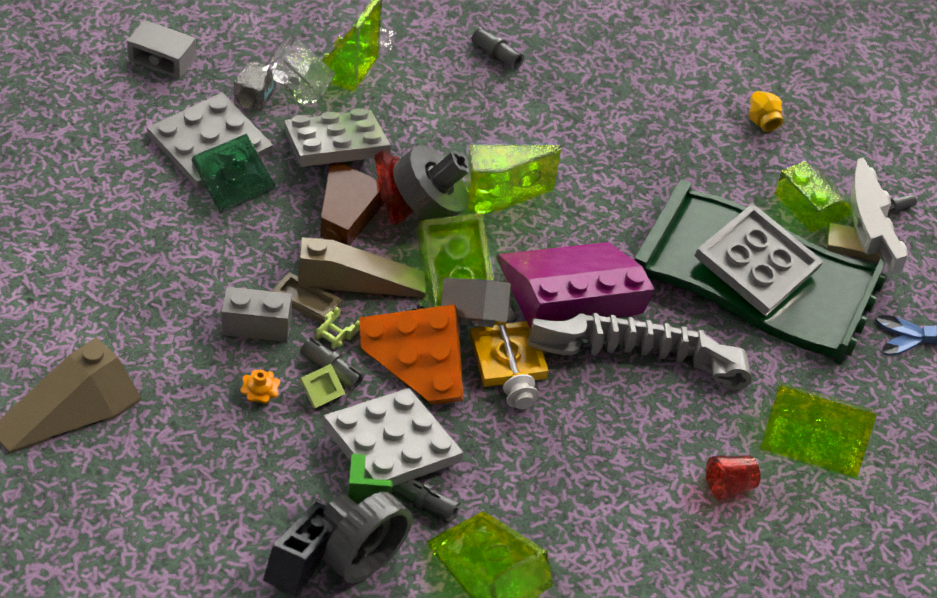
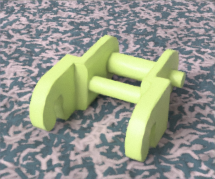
(347, 332)

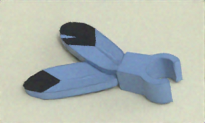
(910, 334)

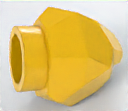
(766, 110)

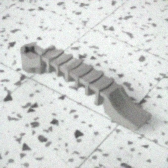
(723, 362)

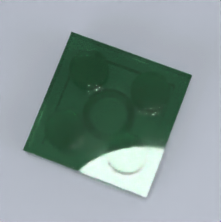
(233, 173)

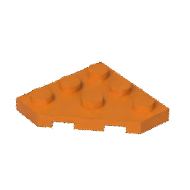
(418, 349)

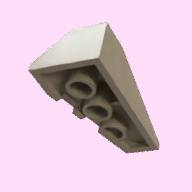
(347, 268)
(76, 393)

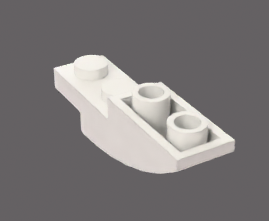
(870, 219)

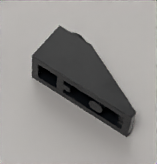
(299, 551)

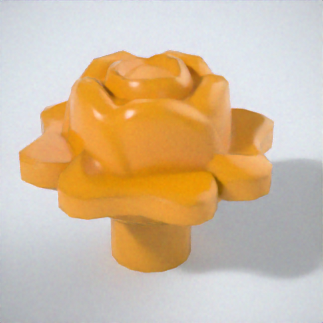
(260, 386)

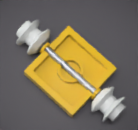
(508, 360)

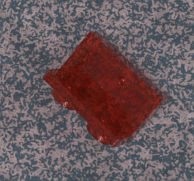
(396, 205)

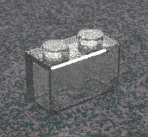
(299, 71)

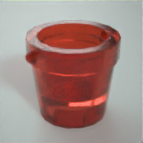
(732, 475)

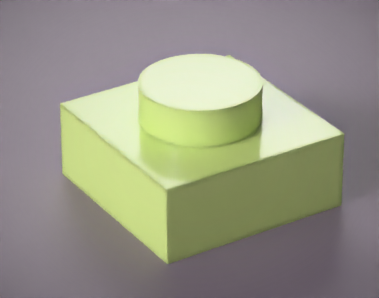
(322, 386)

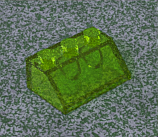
(818, 429)

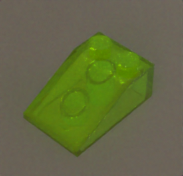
(357, 48)
(509, 175)
(453, 250)
(492, 559)

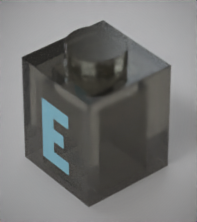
(253, 86)

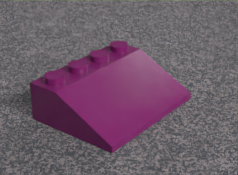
(576, 280)

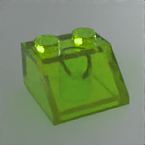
(811, 196)

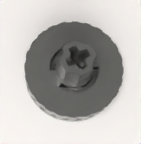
(432, 182)
(365, 534)

